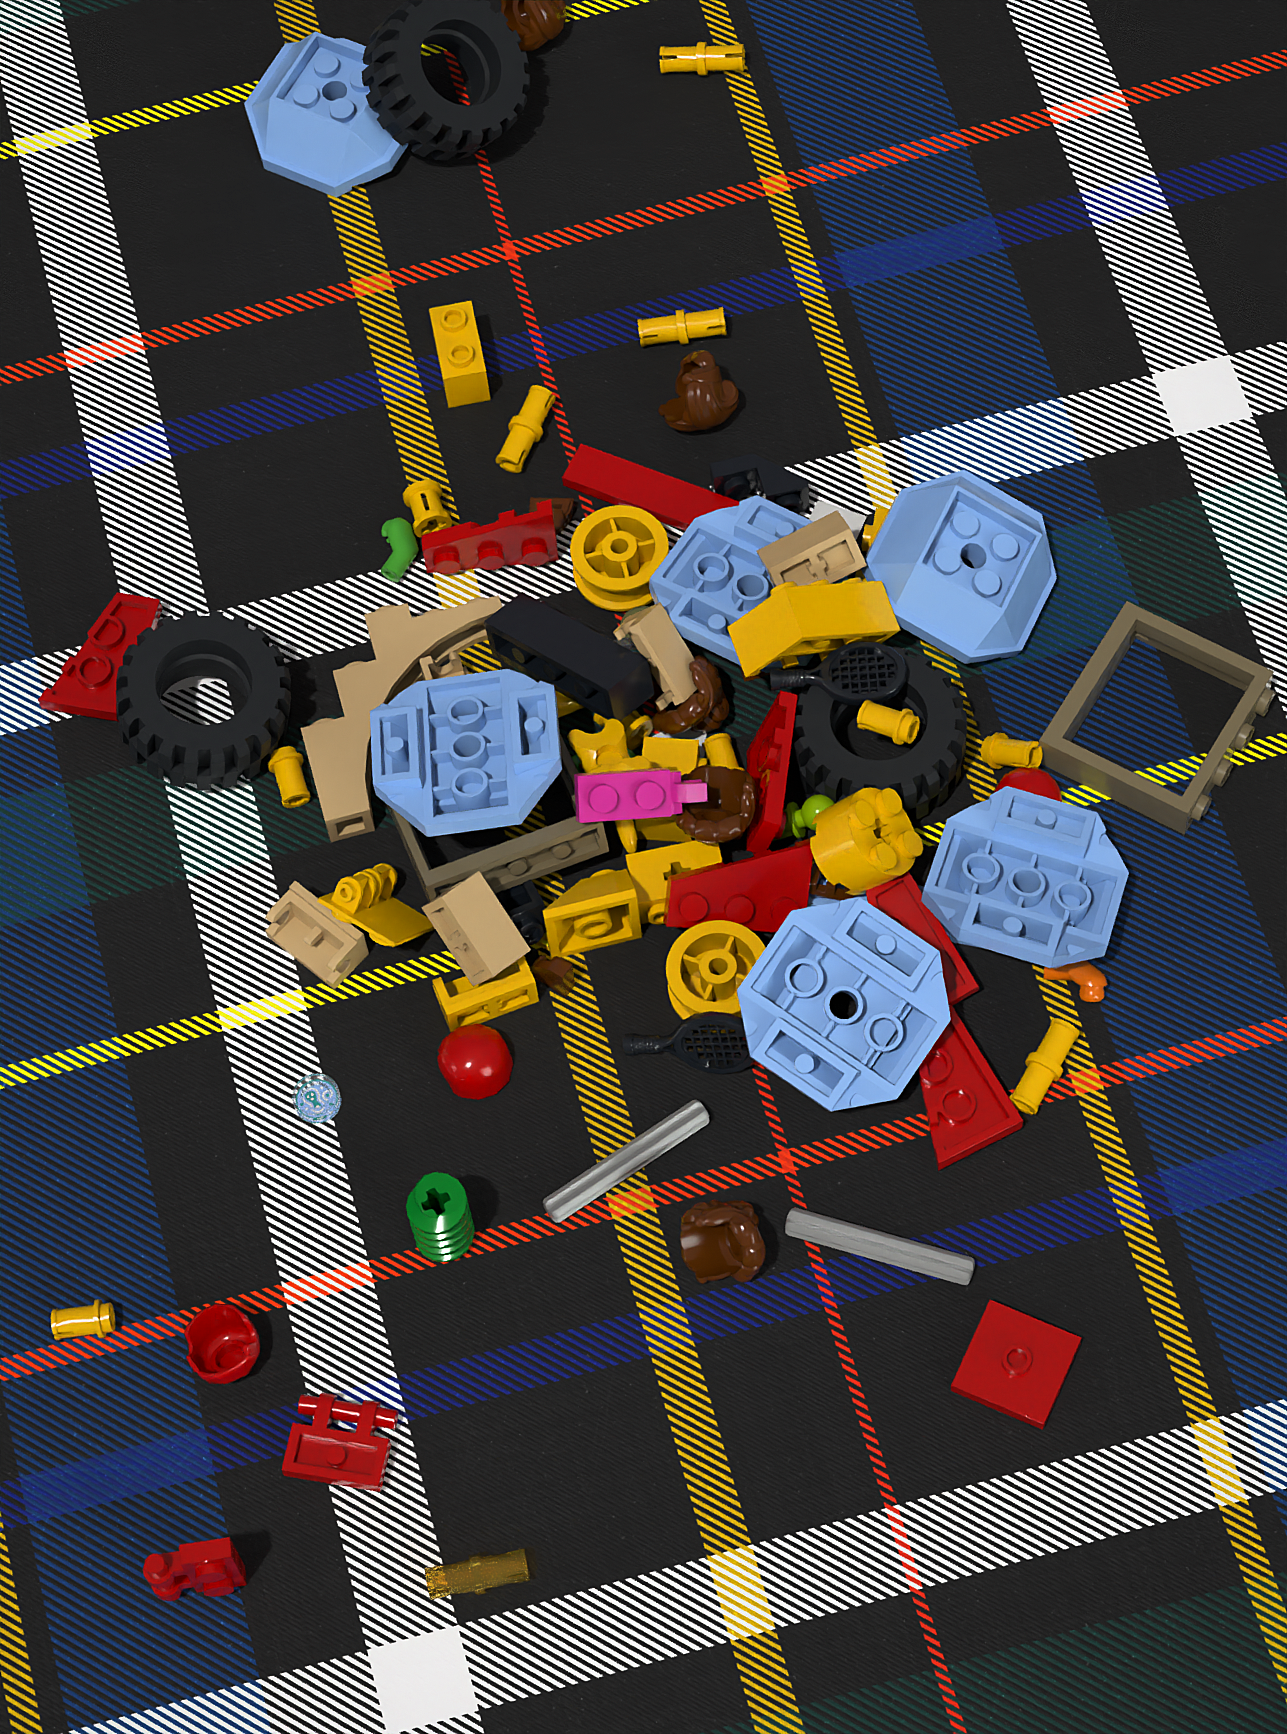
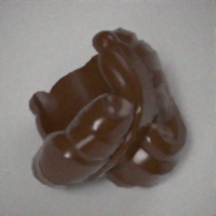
(534, 20)
(702, 394)
(702, 710)
(728, 806)
(722, 1241)

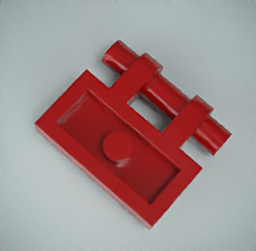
(338, 1455)
(205, 1565)

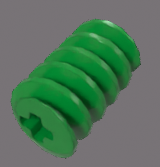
(440, 1217)

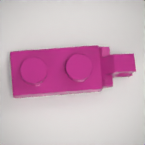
(634, 794)

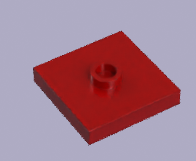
(1016, 1364)

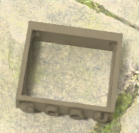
(1123, 784)
(518, 858)

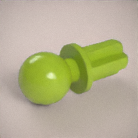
(799, 818)

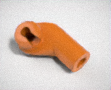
(1084, 974)

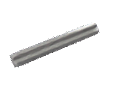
(626, 1161)
(879, 1246)

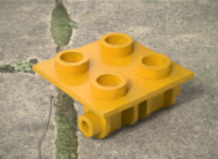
(368, 903)

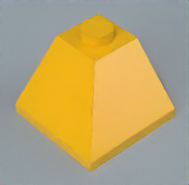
(593, 914)

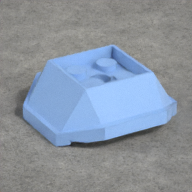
(316, 117)
(717, 574)
(940, 599)
(466, 750)
(1027, 879)
(853, 952)

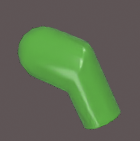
(404, 548)

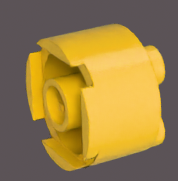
(865, 840)

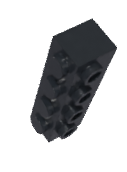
(570, 657)

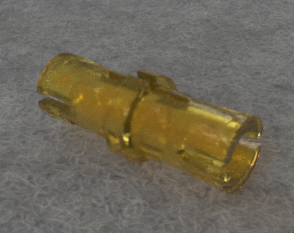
(477, 1574)

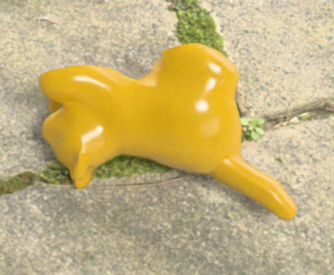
(606, 753)

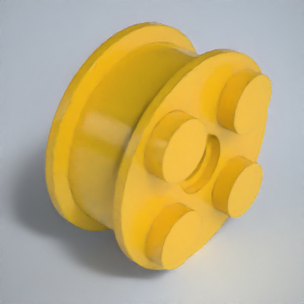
(617, 555)
(710, 966)

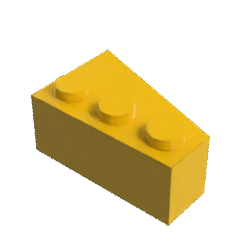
(811, 621)

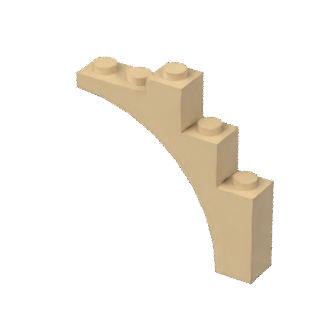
(342, 746)

